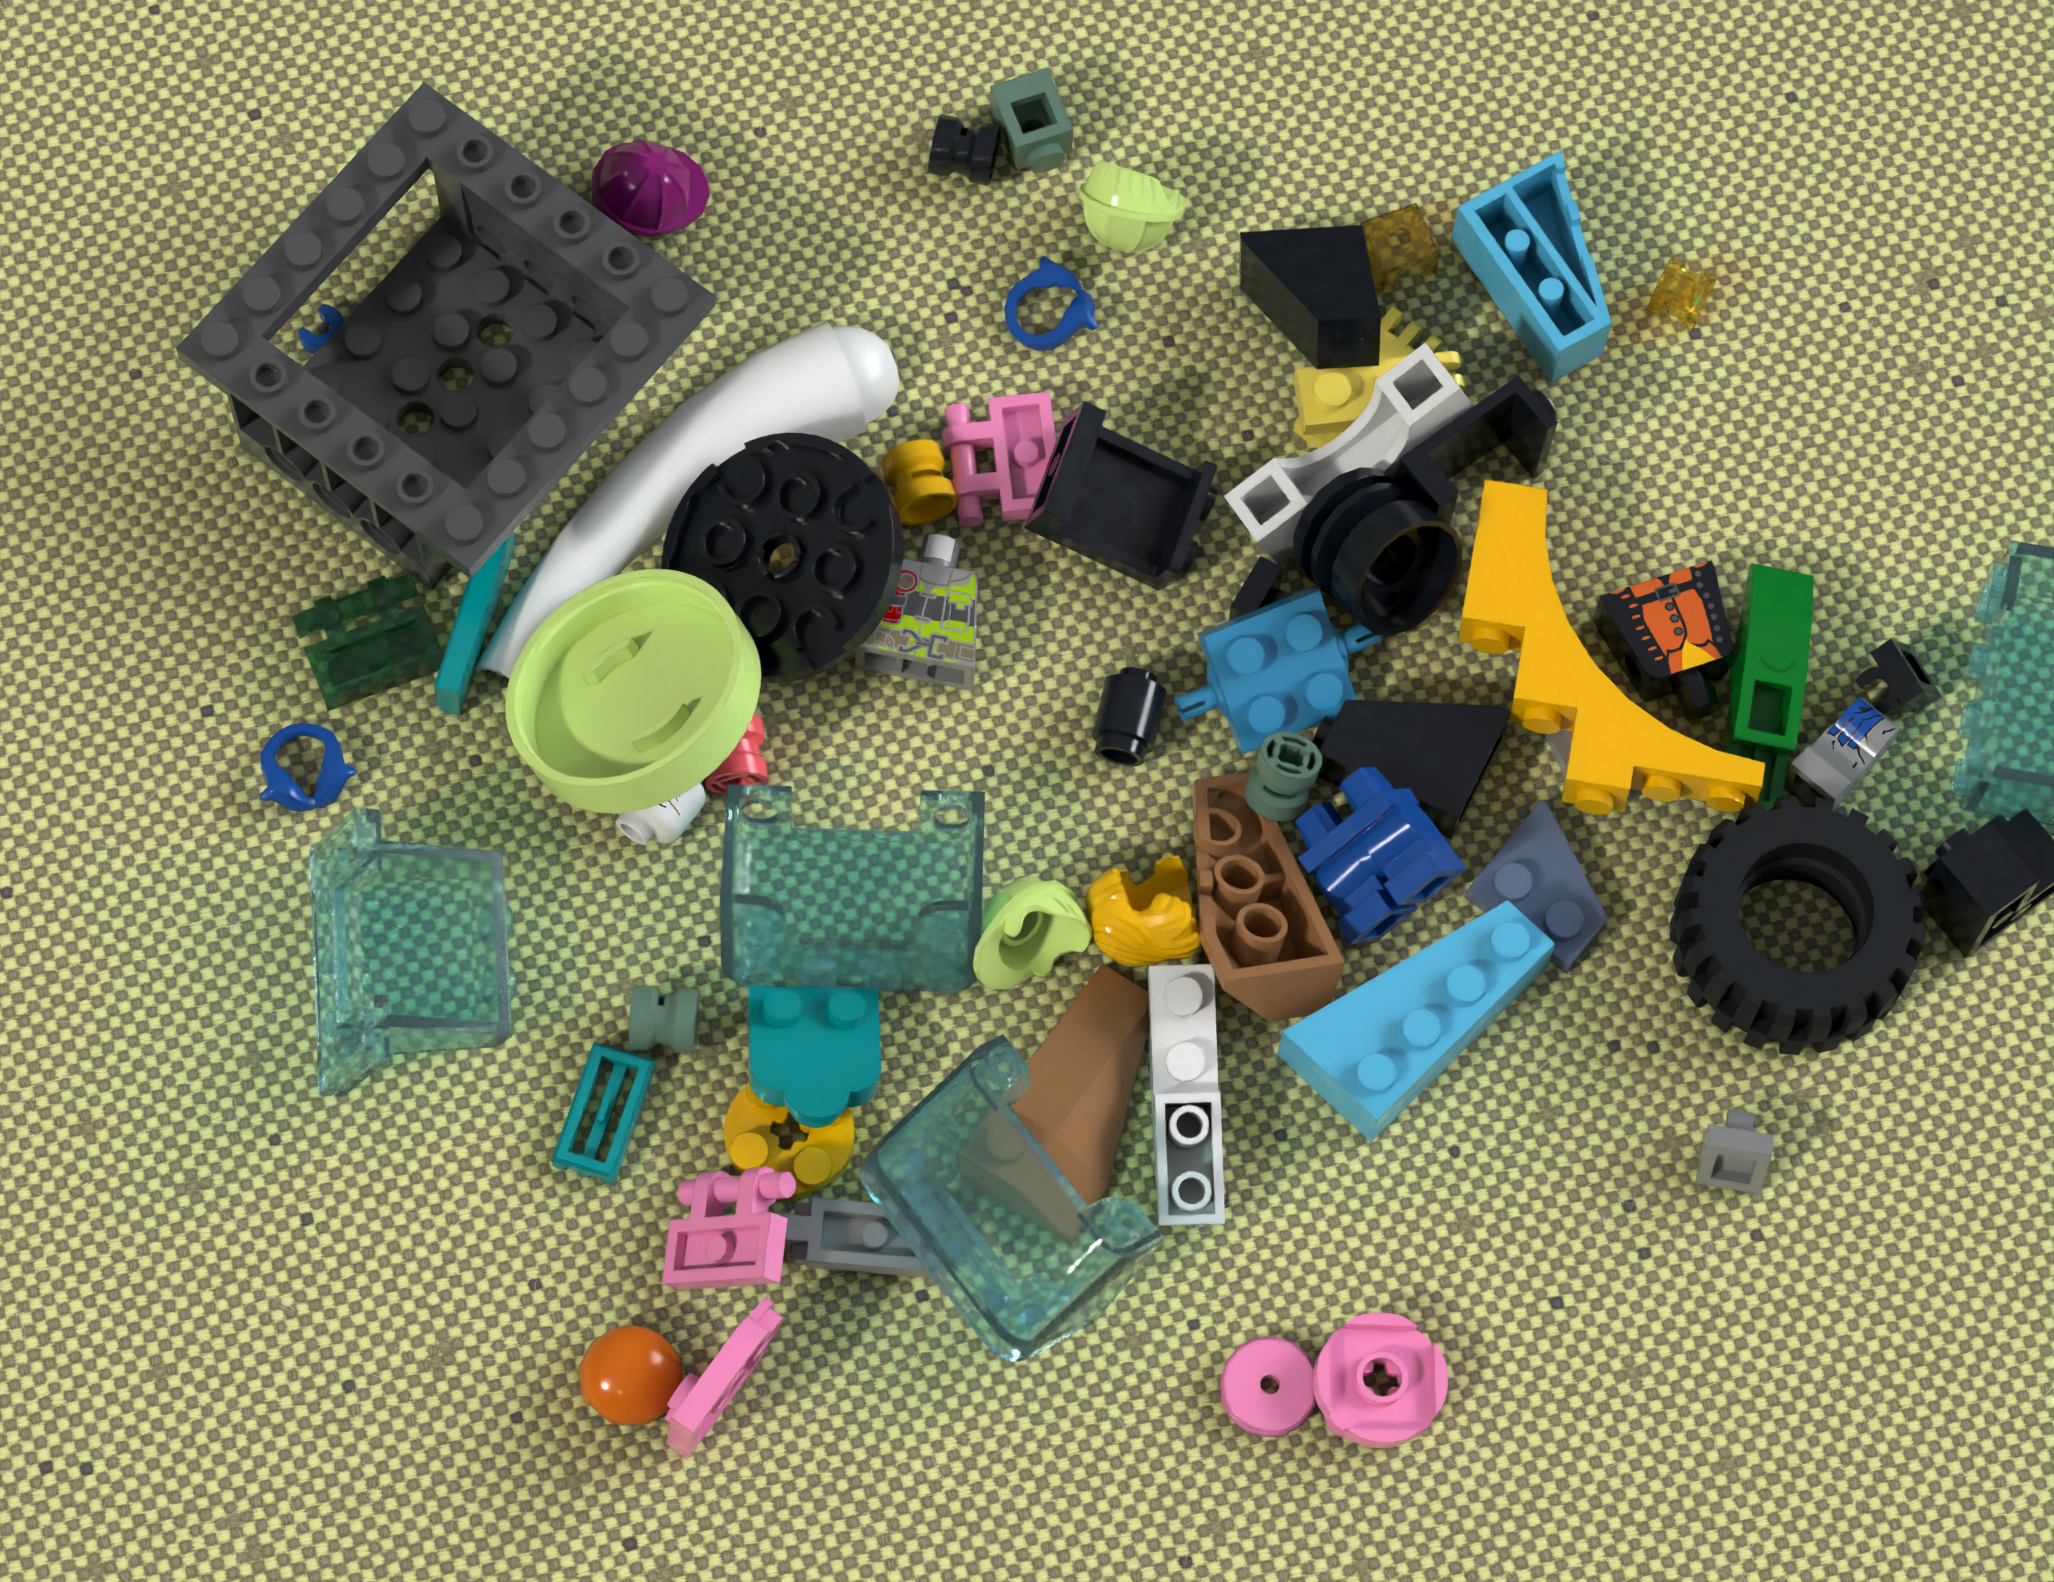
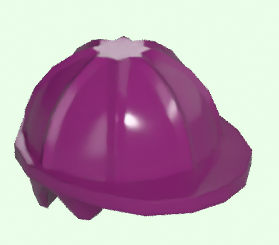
(649, 188)

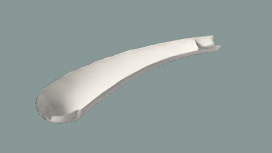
(809, 383)

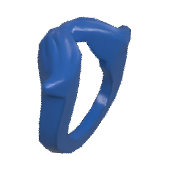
(1077, 316)
(329, 782)

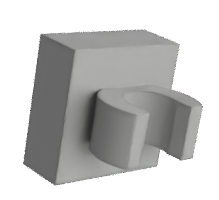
(1735, 1155)

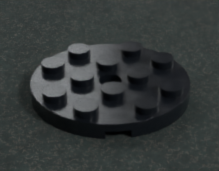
(841, 532)

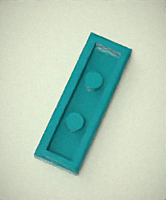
(471, 630)

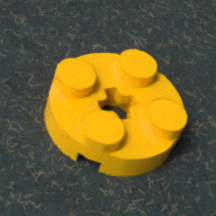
(811, 1162)

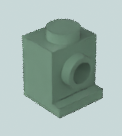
(1035, 105)

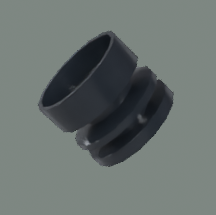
(1377, 551)

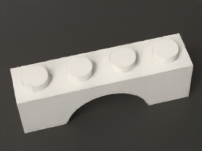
(1404, 410)

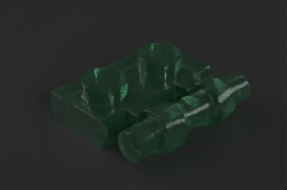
(373, 655)

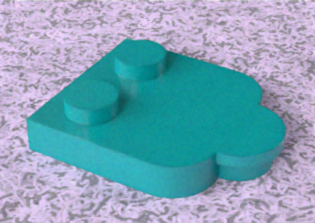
(814, 1049)

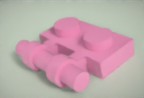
(1022, 443)
(730, 1248)

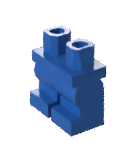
(1377, 857)

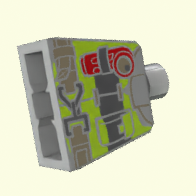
(929, 622)

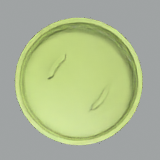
(633, 691)

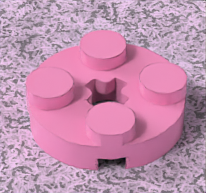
(1352, 1407)

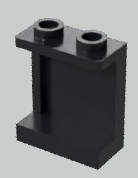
(1121, 501)

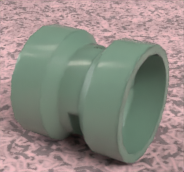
(1283, 776)
(664, 1019)

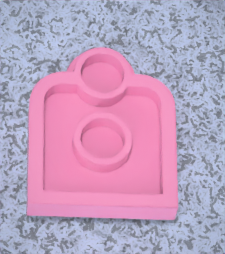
(703, 1399)

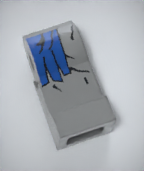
(1841, 755)

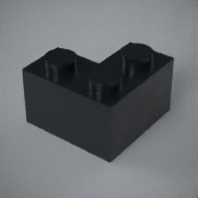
(1989, 879)

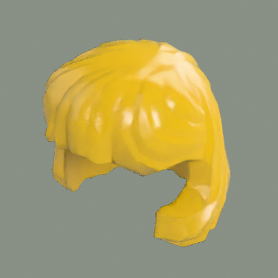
(1144, 920)

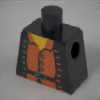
(1670, 637)

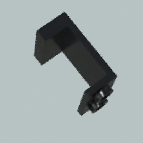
(1509, 415)

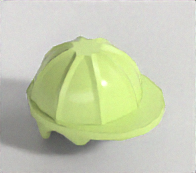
(1128, 208)
(1027, 931)

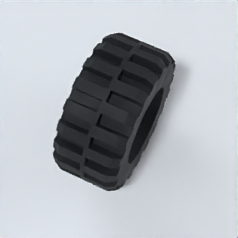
(1818, 850)

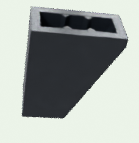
(1315, 291)
(1416, 746)

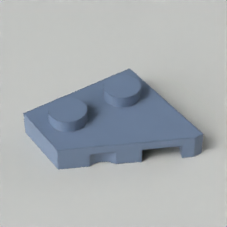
(1545, 884)

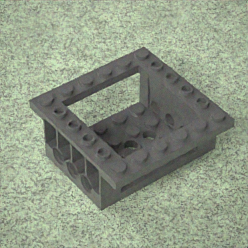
(510, 249)

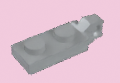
(848, 1238)

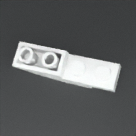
(1185, 1095)

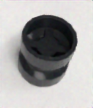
(963, 149)

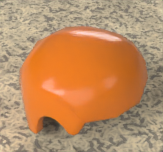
(630, 1375)

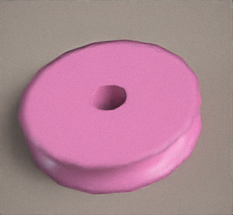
(1263, 1412)

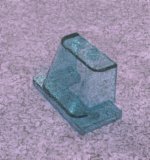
(404, 950)

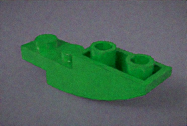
(1770, 672)

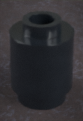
(1128, 716)

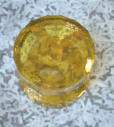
(1682, 293)

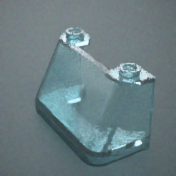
(999, 1214)

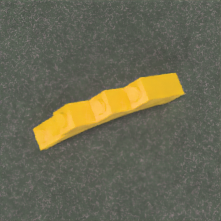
(1559, 686)

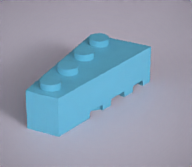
(1411, 1022)

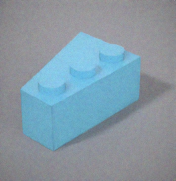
(1536, 266)

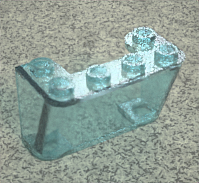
(851, 901)

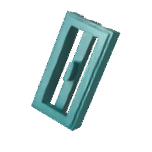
(586, 1163)

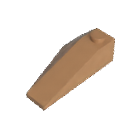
(1258, 908)
(1086, 1080)

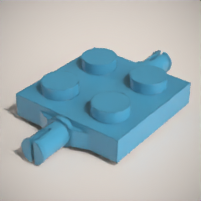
(1276, 669)

